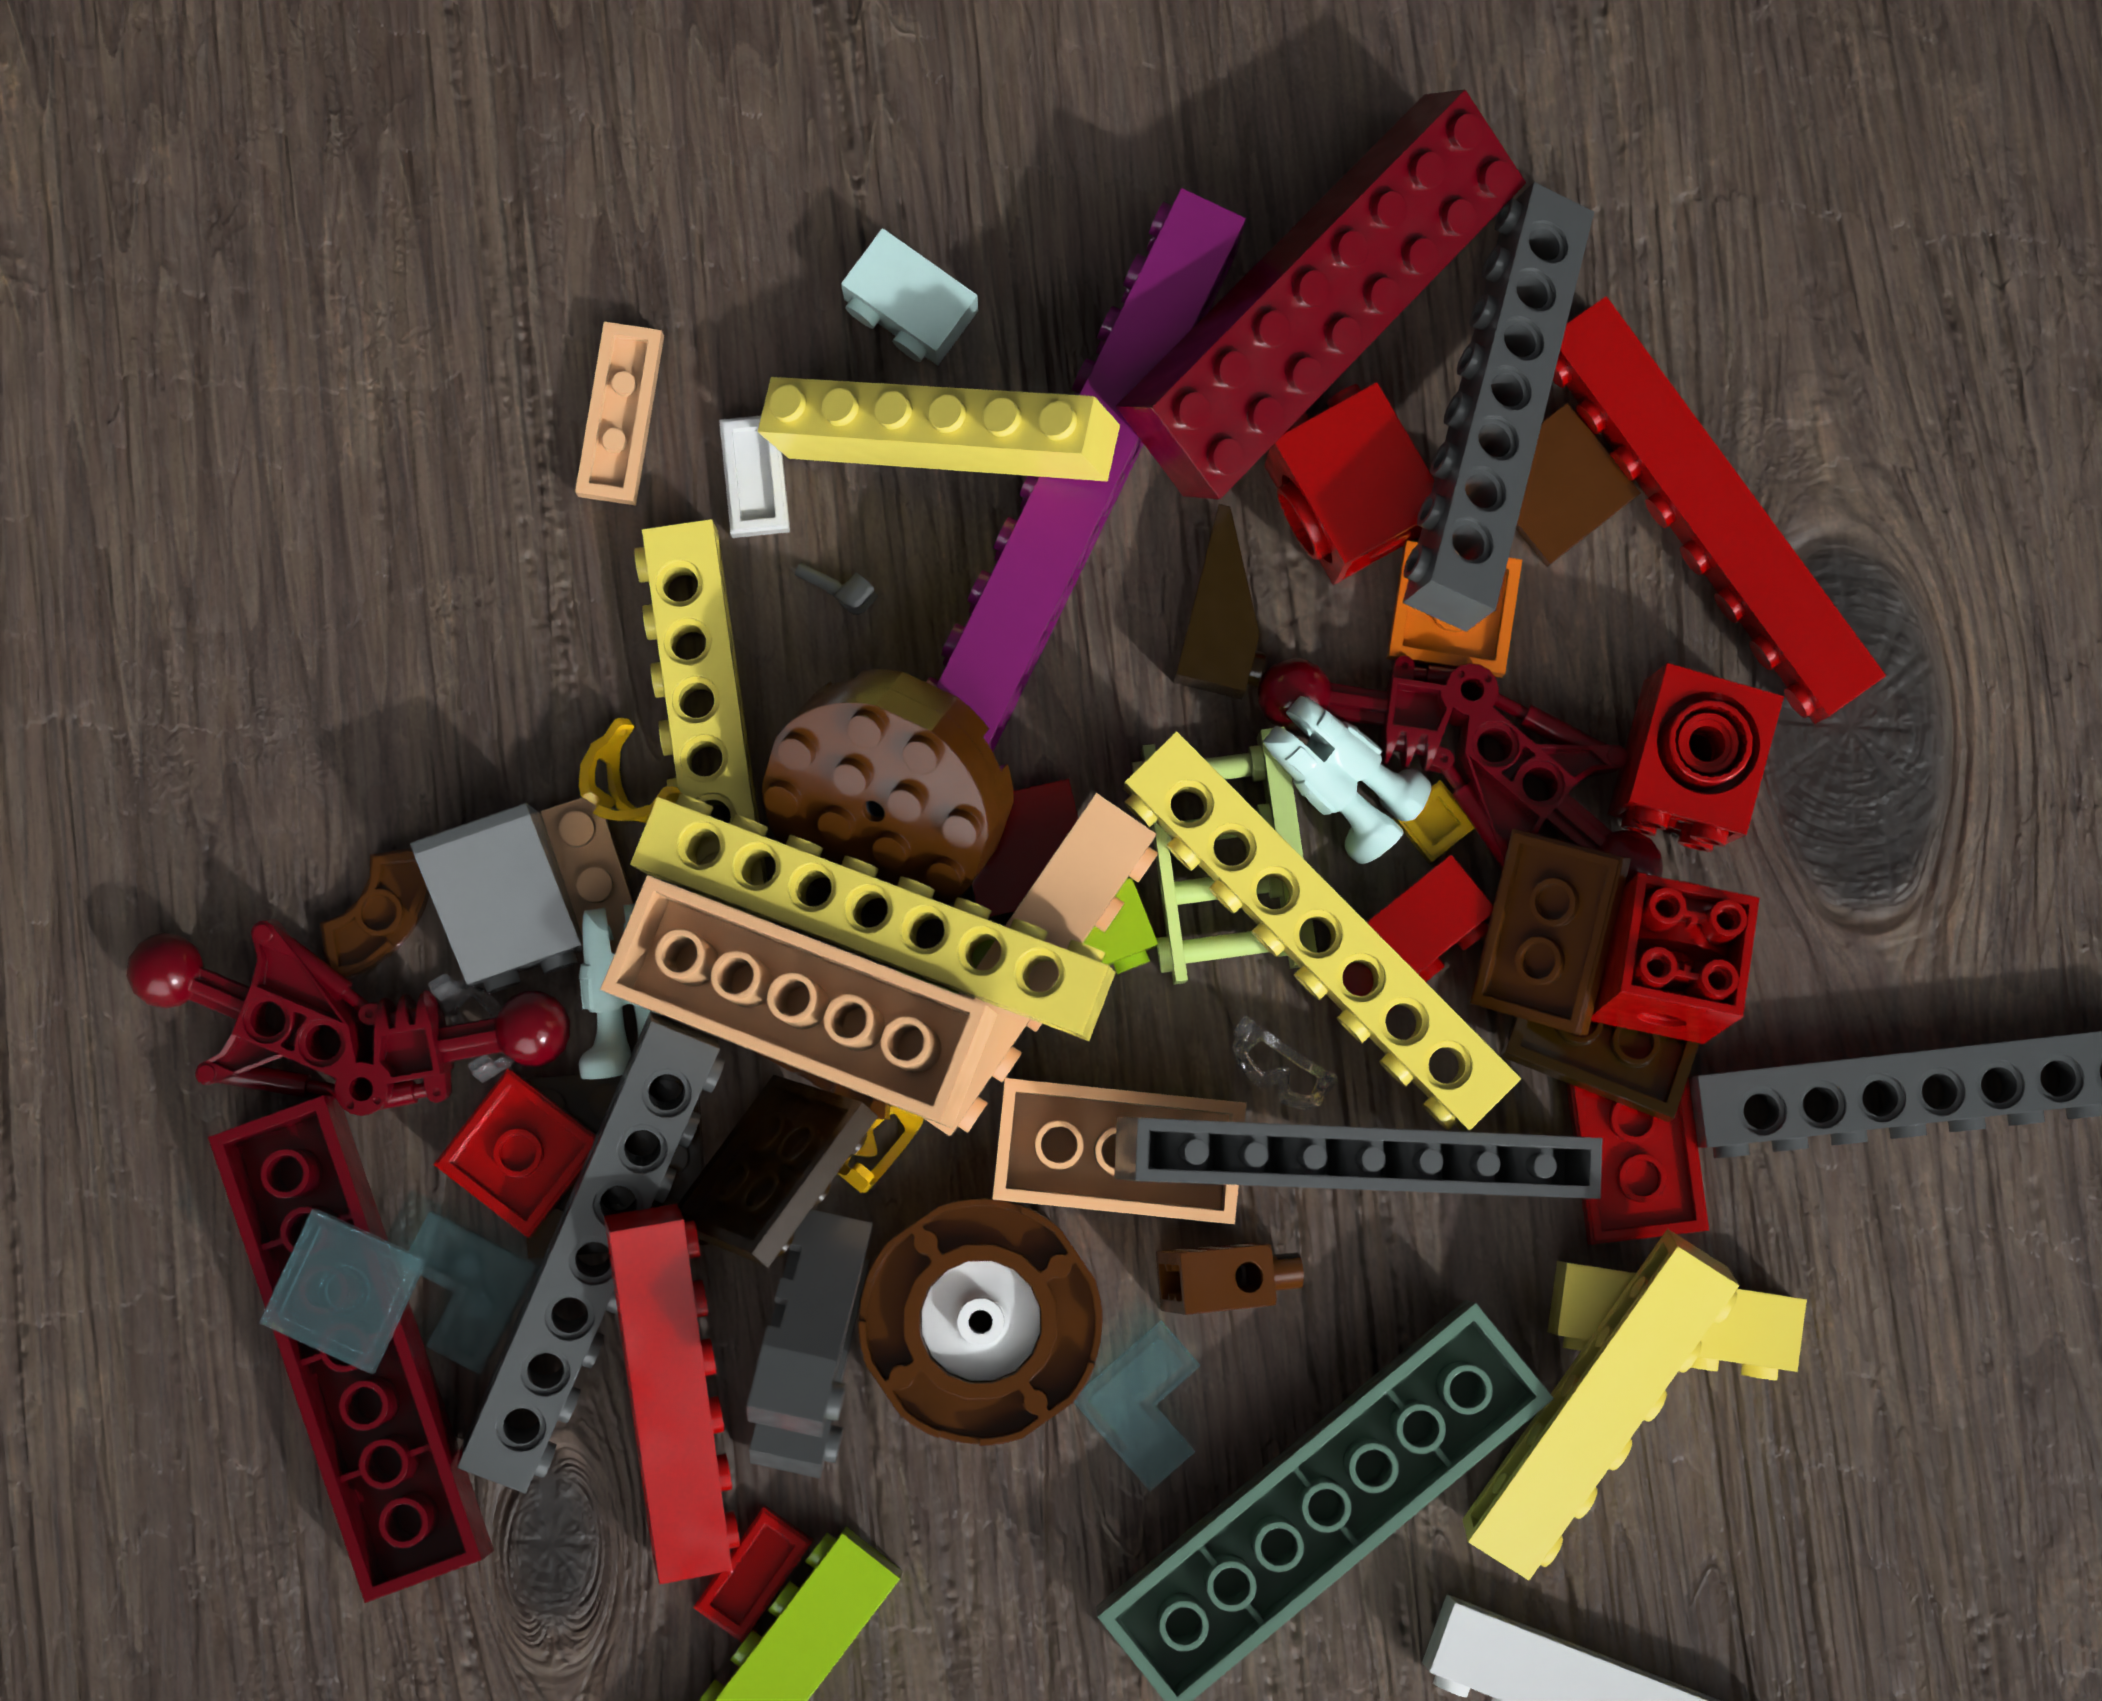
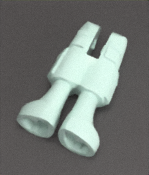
(1329, 772)
(610, 1048)

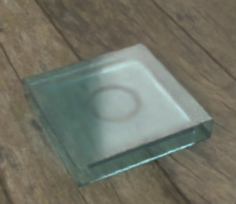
(343, 1291)

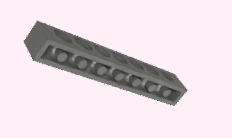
(1497, 408)
(1721, 1097)
(1356, 1158)
(491, 1444)

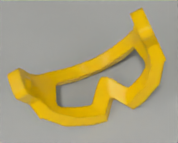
(608, 750)
(859, 1175)

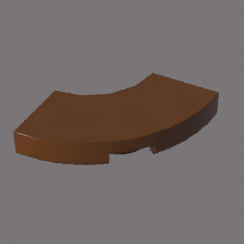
(380, 917)

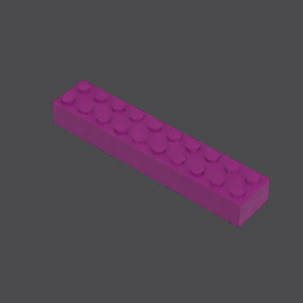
(1064, 517)

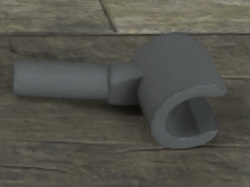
(854, 595)

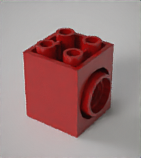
(1350, 481)
(1670, 787)
(1677, 959)

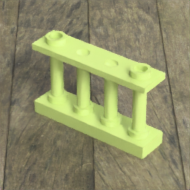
(1279, 813)

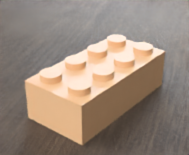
(1062, 1148)

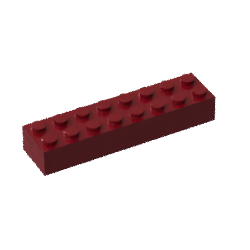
(1322, 295)
(374, 1435)

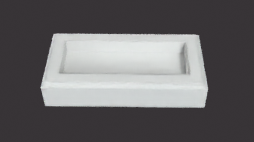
(753, 480)

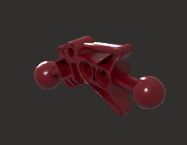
(1491, 794)
(407, 1039)

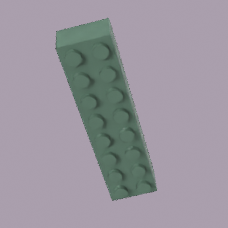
(1322, 1504)

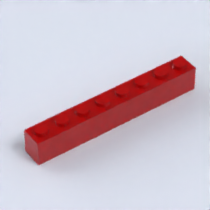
(1712, 515)

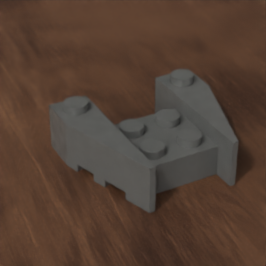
(808, 1345)

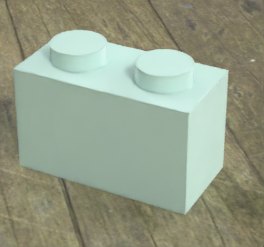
(908, 298)

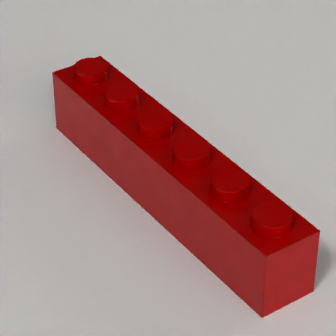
(670, 1393)

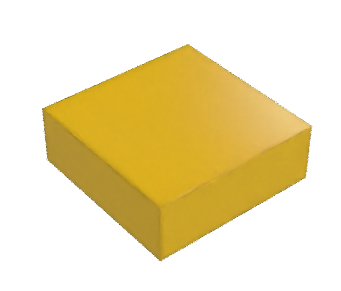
(1437, 825)

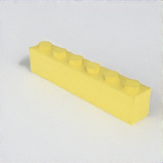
(940, 428)
(1600, 1405)

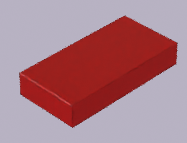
(758, 1571)

